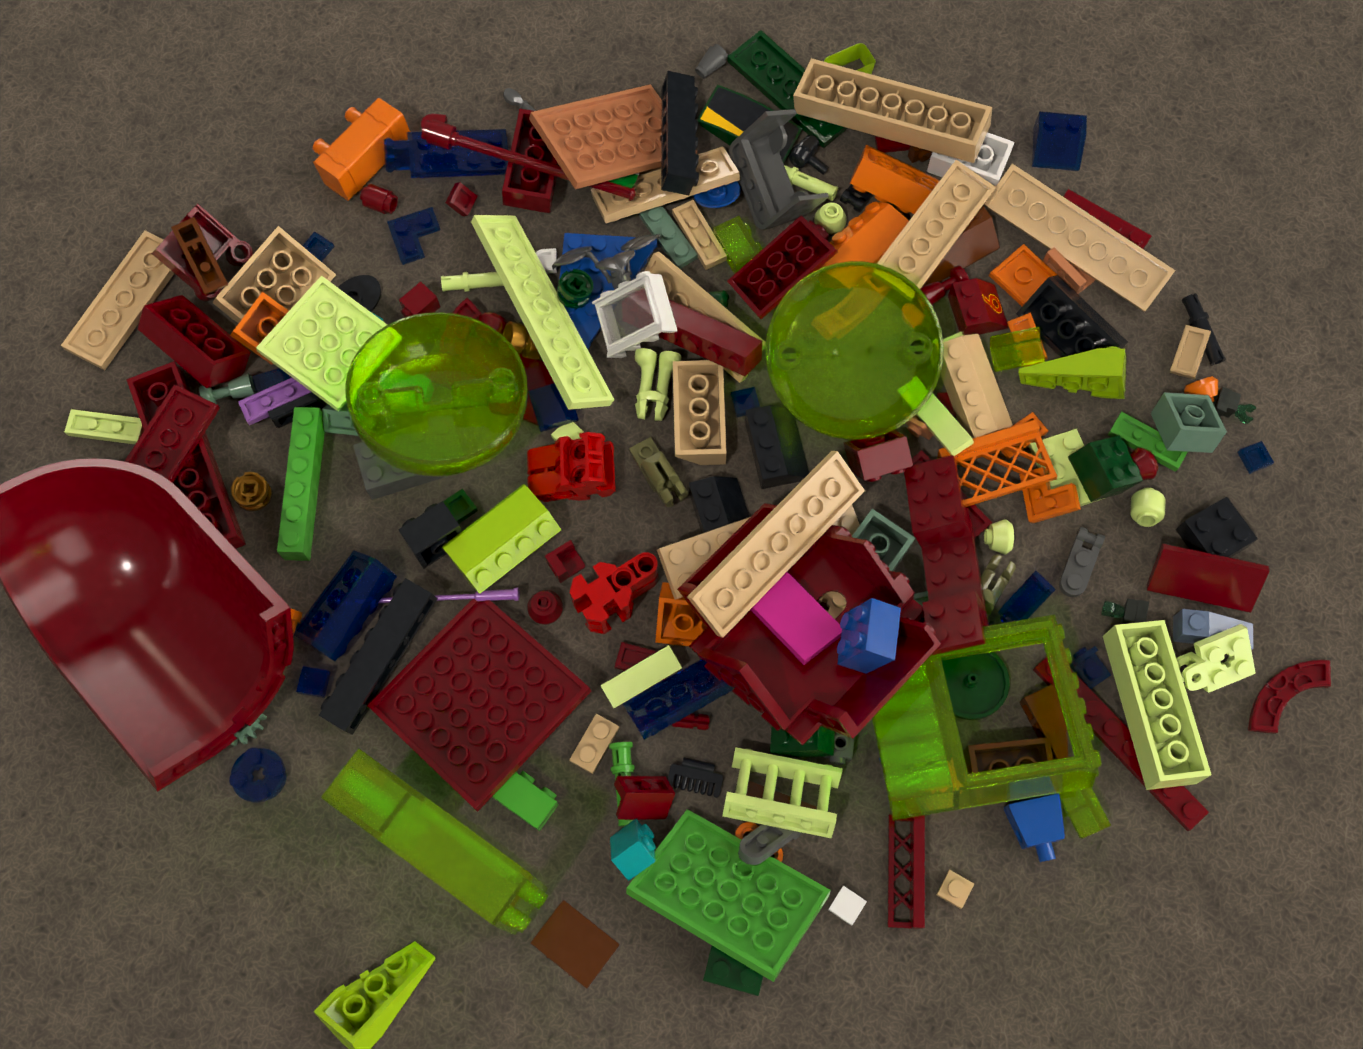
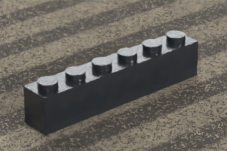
(678, 133)
(377, 656)

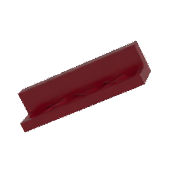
(916, 877)

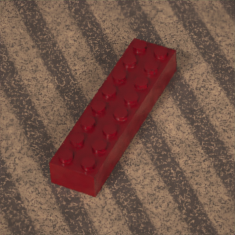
(200, 475)

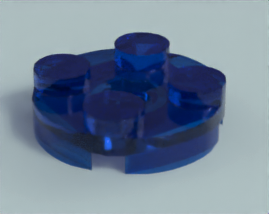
(253, 760)

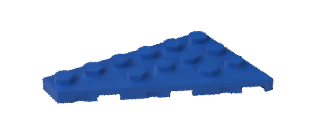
(602, 246)

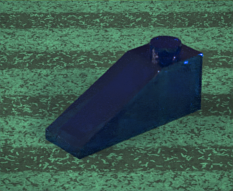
(1027, 599)

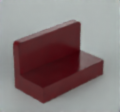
(643, 797)

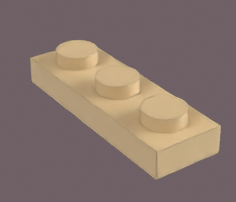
(699, 234)

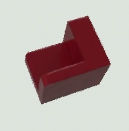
(564, 561)

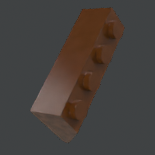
(973, 244)

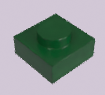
(460, 506)

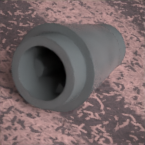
(711, 61)

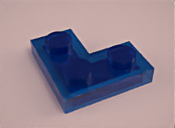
(408, 229)

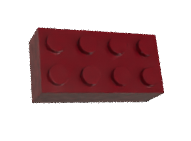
(522, 185)
(193, 340)

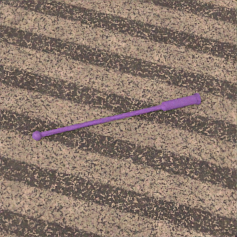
(508, 594)

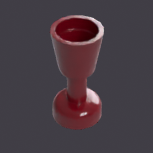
(936, 290)

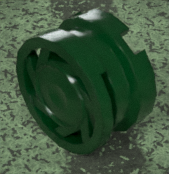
(575, 287)

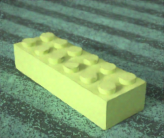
(1156, 705)

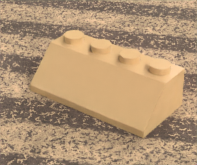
(973, 387)
(699, 412)

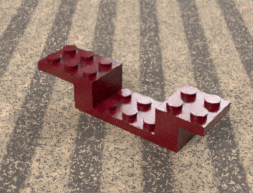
(949, 554)

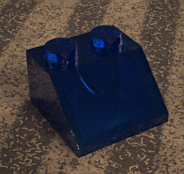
(1058, 140)

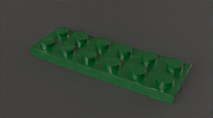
(777, 78)

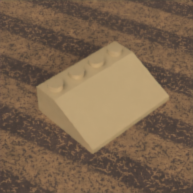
(278, 269)

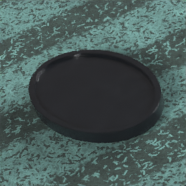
(364, 290)

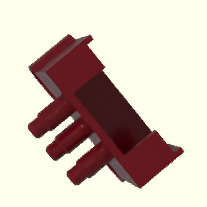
(219, 240)

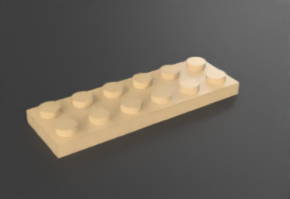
(714, 171)
(937, 224)
(688, 293)
(119, 304)

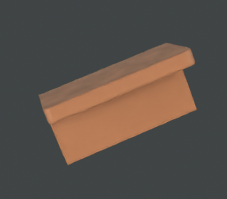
(1069, 273)

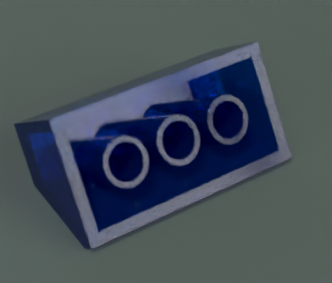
(345, 605)

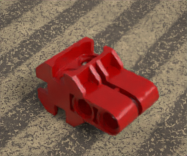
(572, 468)
(607, 596)

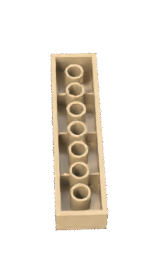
(893, 110)

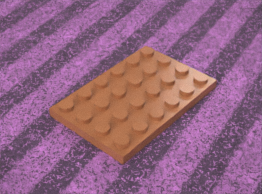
(604, 135)

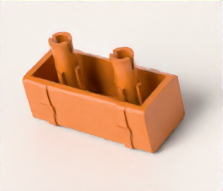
(360, 148)

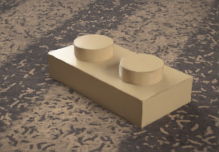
(594, 744)

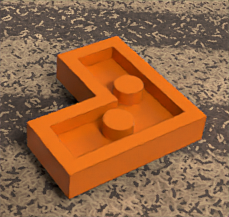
(1047, 503)

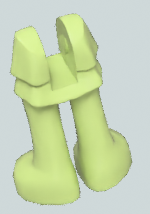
(647, 361)

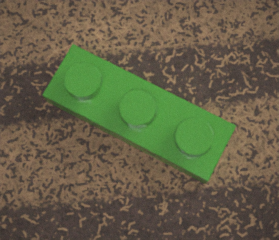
(1140, 435)

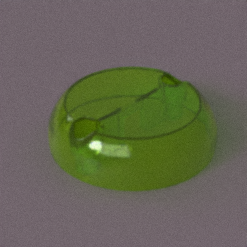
(854, 350)
(436, 393)

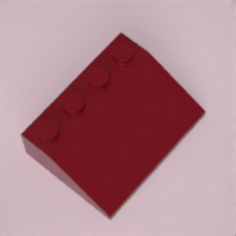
(780, 266)

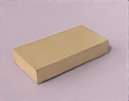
(1190, 352)

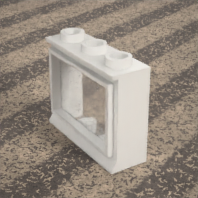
(634, 314)

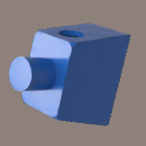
(1037, 824)

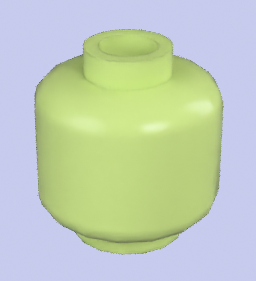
(1147, 507)

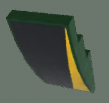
(731, 113)

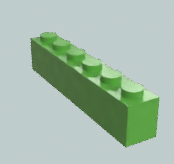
(301, 484)

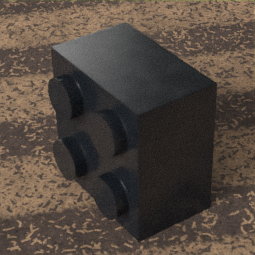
(1217, 530)
(430, 533)

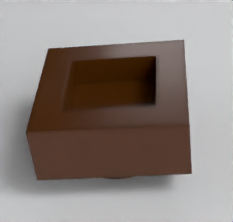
(916, 154)

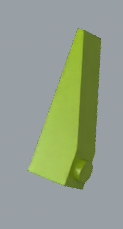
(1095, 371)
(369, 1005)

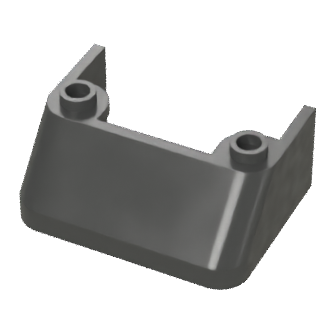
(764, 174)

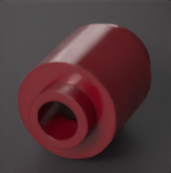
(378, 199)

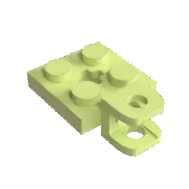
(1206, 664)

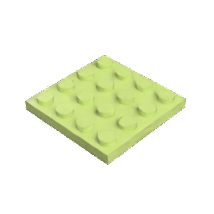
(320, 340)

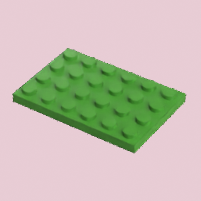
(734, 906)

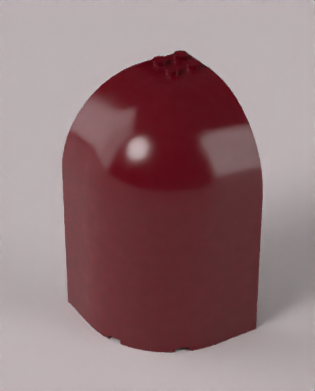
(142, 609)

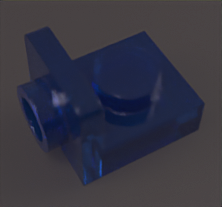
(1089, 667)

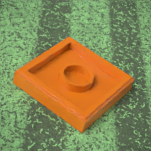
(1021, 274)

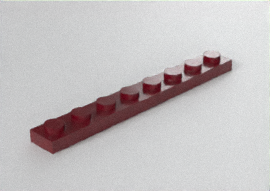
(1118, 740)

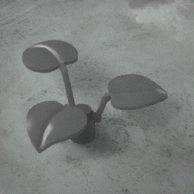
(615, 263)

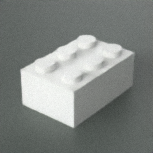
(988, 164)

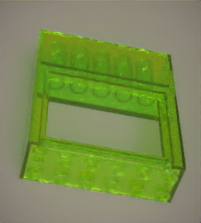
(923, 747)
(436, 843)

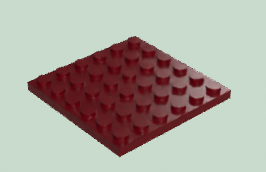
(479, 700)

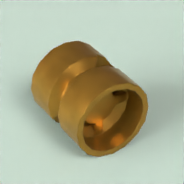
(520, 339)

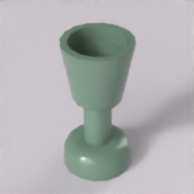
(237, 388)

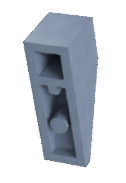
(1196, 625)

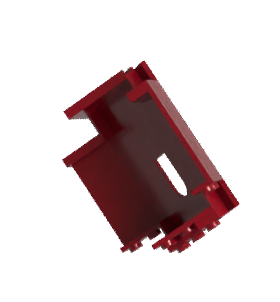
(821, 691)

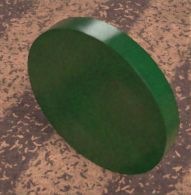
(976, 684)

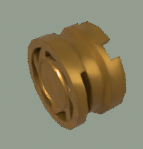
(251, 491)

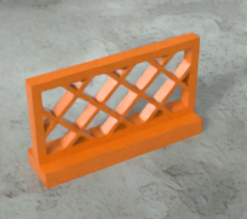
(994, 443)

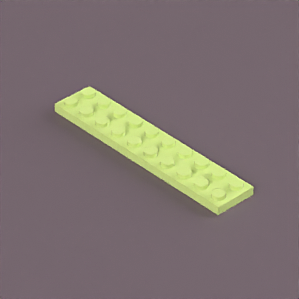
(542, 312)

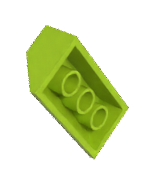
(501, 538)

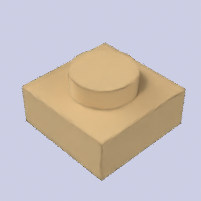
(955, 889)

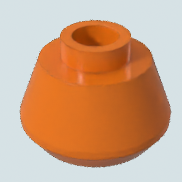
(1205, 386)

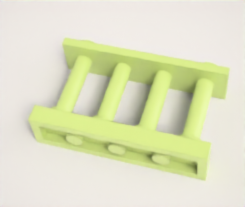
(779, 814)

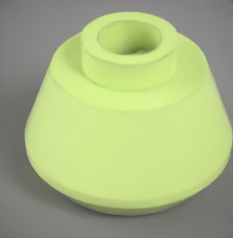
(831, 218)
(1000, 536)

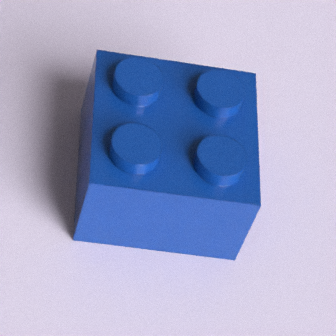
(869, 636)

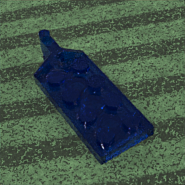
(433, 161)
(674, 699)

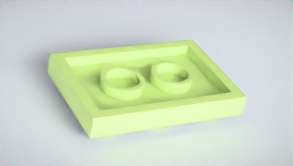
(1059, 449)

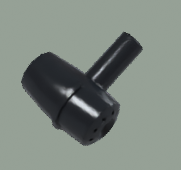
(804, 153)

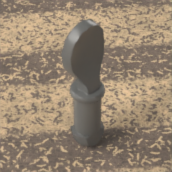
(514, 98)

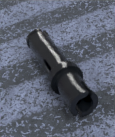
(1199, 319)

